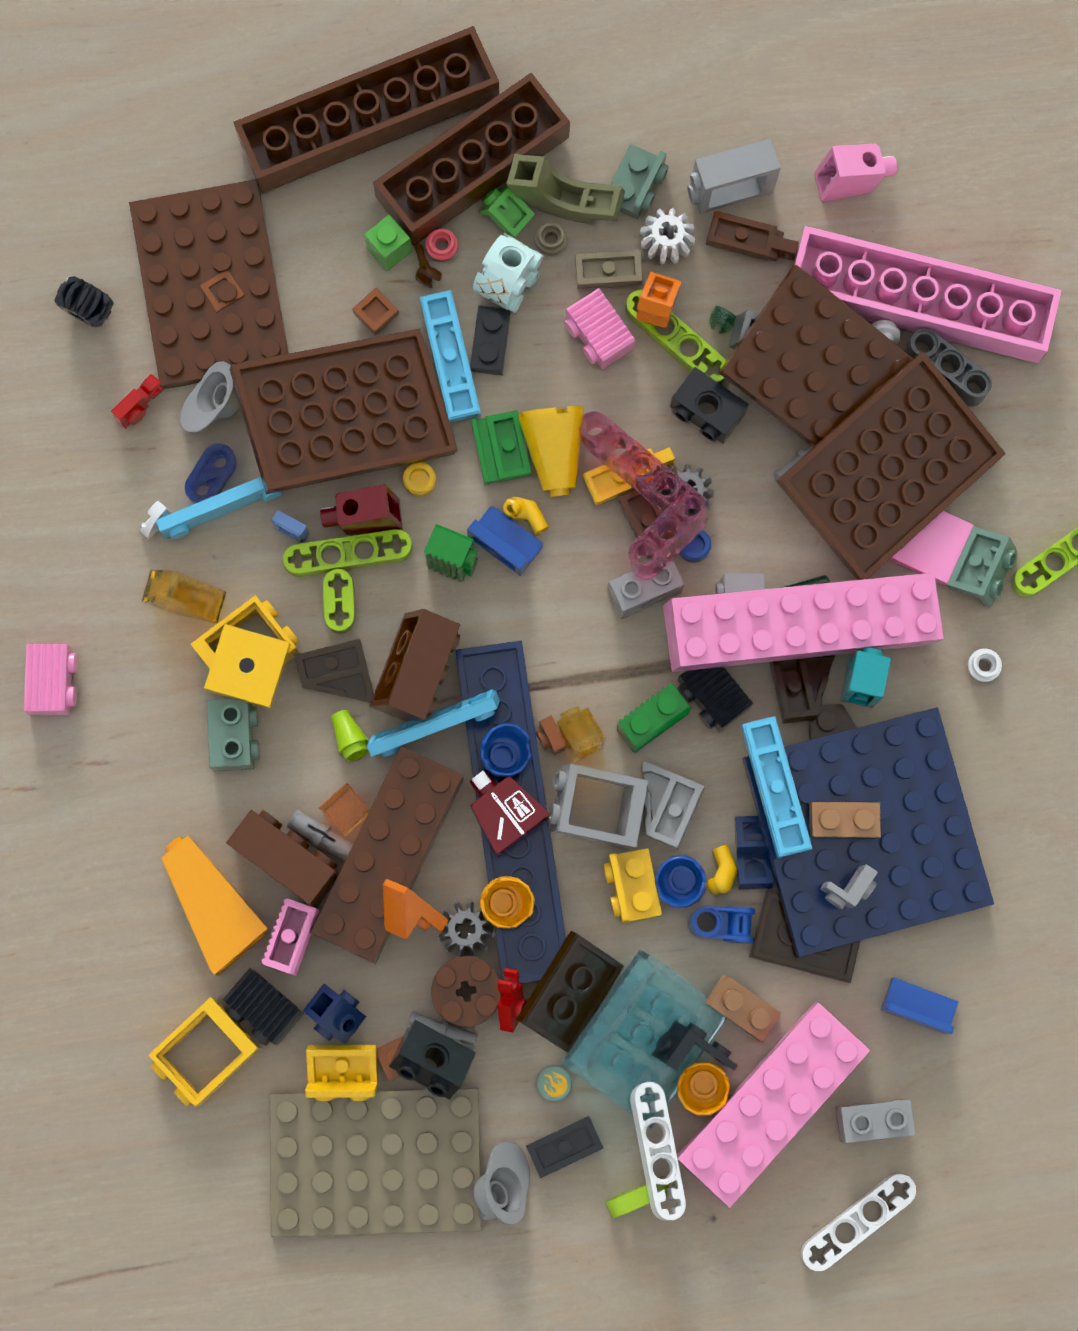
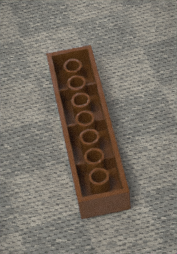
(367, 109)

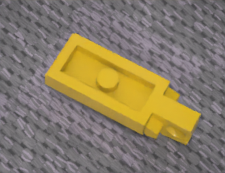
(607, 485)

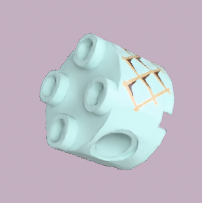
(507, 272)

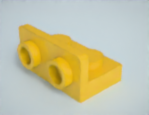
(633, 886)

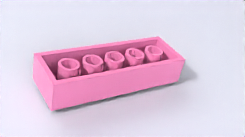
(772, 1104)

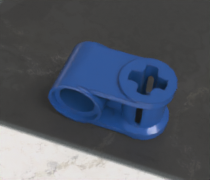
(729, 924)

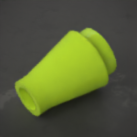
(349, 737)

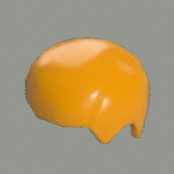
(507, 902)
(703, 1088)

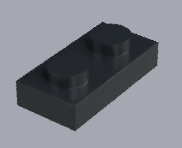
(490, 340)
(564, 1147)

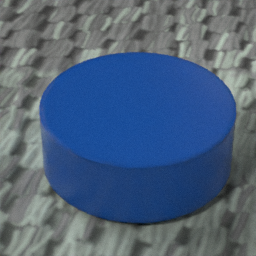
(697, 549)

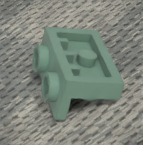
(638, 177)
(983, 565)

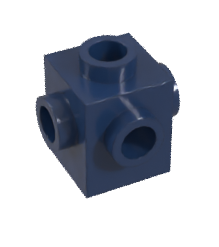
(334, 1014)

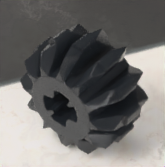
(84, 301)

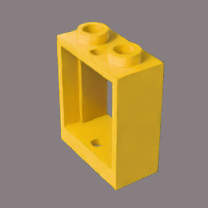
(239, 617)
(166, 1069)

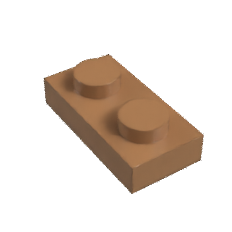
(844, 820)
(743, 1008)

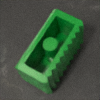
(450, 553)
(653, 717)

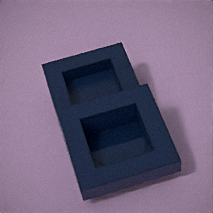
(752, 855)

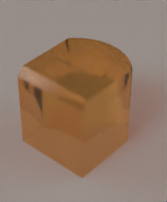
(345, 809)

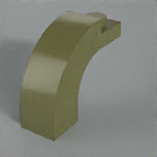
(551, 192)

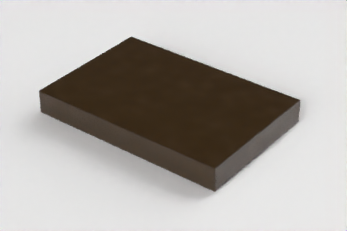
(775, 946)
(570, 991)

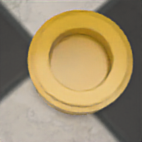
(419, 479)

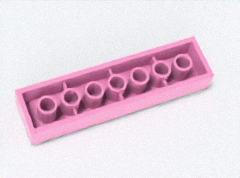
(933, 294)
(802, 621)

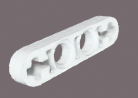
(651, 1152)
(862, 1227)

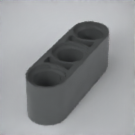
(965, 369)

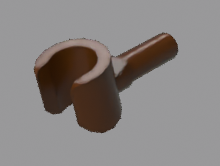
(425, 272)

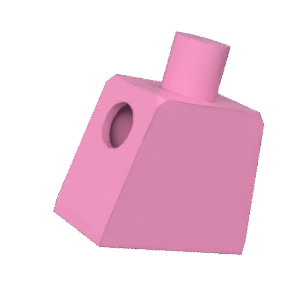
(852, 171)

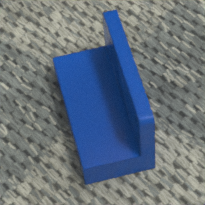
(505, 540)
(920, 1006)

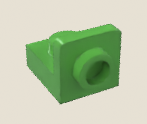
(506, 210)

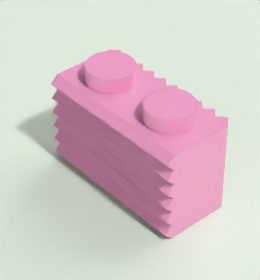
(599, 329)
(49, 679)
(290, 937)

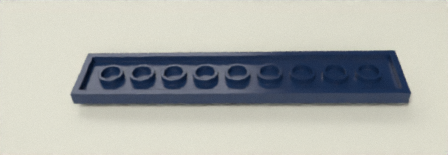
(531, 859)

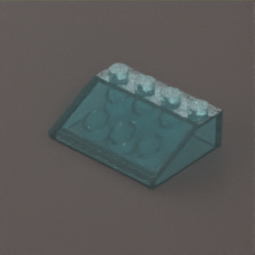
(624, 1032)

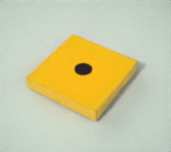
(247, 666)

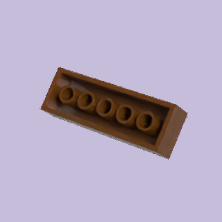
(471, 158)
(389, 847)

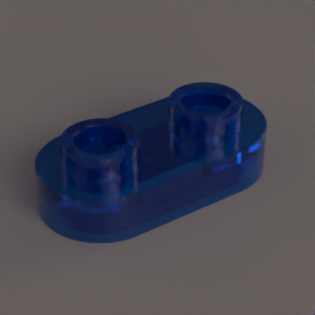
(207, 474)

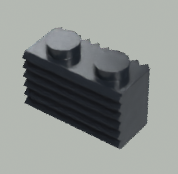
(715, 695)
(262, 1007)

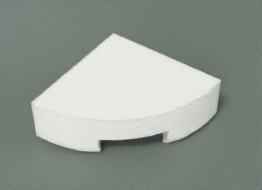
(150, 527)

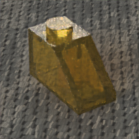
(183, 595)
(580, 733)

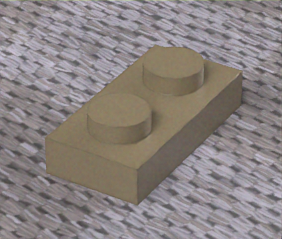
(608, 269)

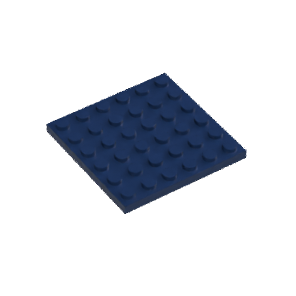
(926, 843)

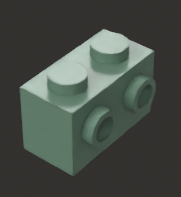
(232, 735)

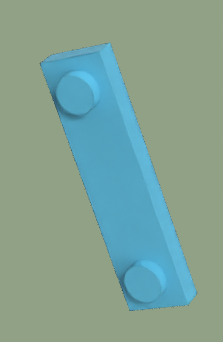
(450, 356)
(178, 523)
(477, 707)
(776, 787)

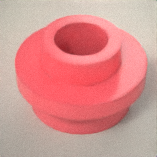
(438, 236)

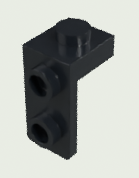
(678, 1042)

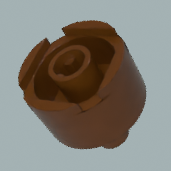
(449, 981)

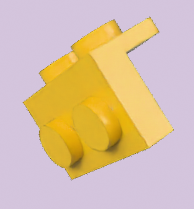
(342, 1072)

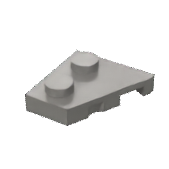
(669, 804)

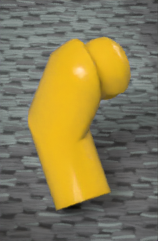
(526, 510)
(726, 872)

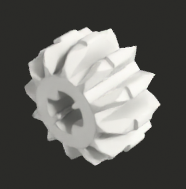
(674, 228)

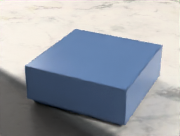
(290, 526)

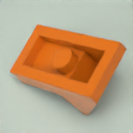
(658, 299)
(406, 910)

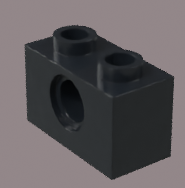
(700, 389)
(450, 1058)

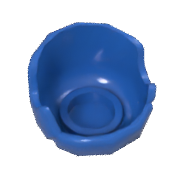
(505, 750)
(681, 881)

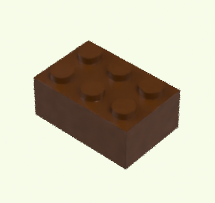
(416, 665)
(284, 857)

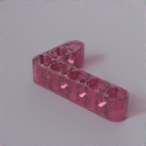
(649, 486)

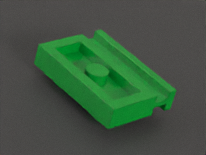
(501, 447)

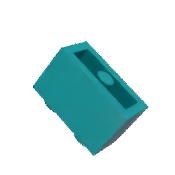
(865, 677)

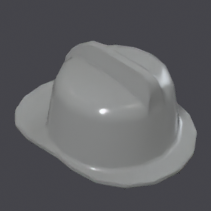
(210, 399)
(504, 1186)

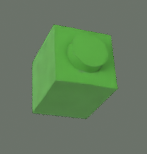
(388, 242)

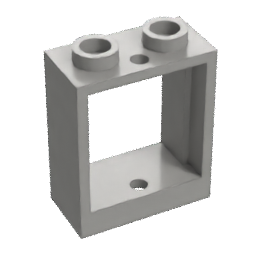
(734, 176)
(630, 810)

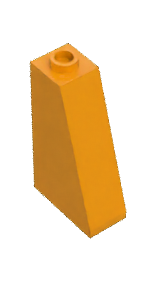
(215, 909)

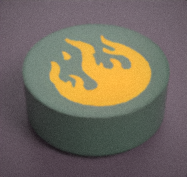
(554, 1083)

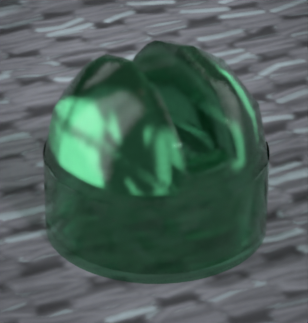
(722, 317)

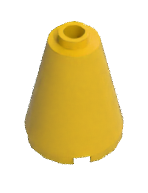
(554, 445)

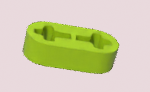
(331, 602)
(631, 1199)

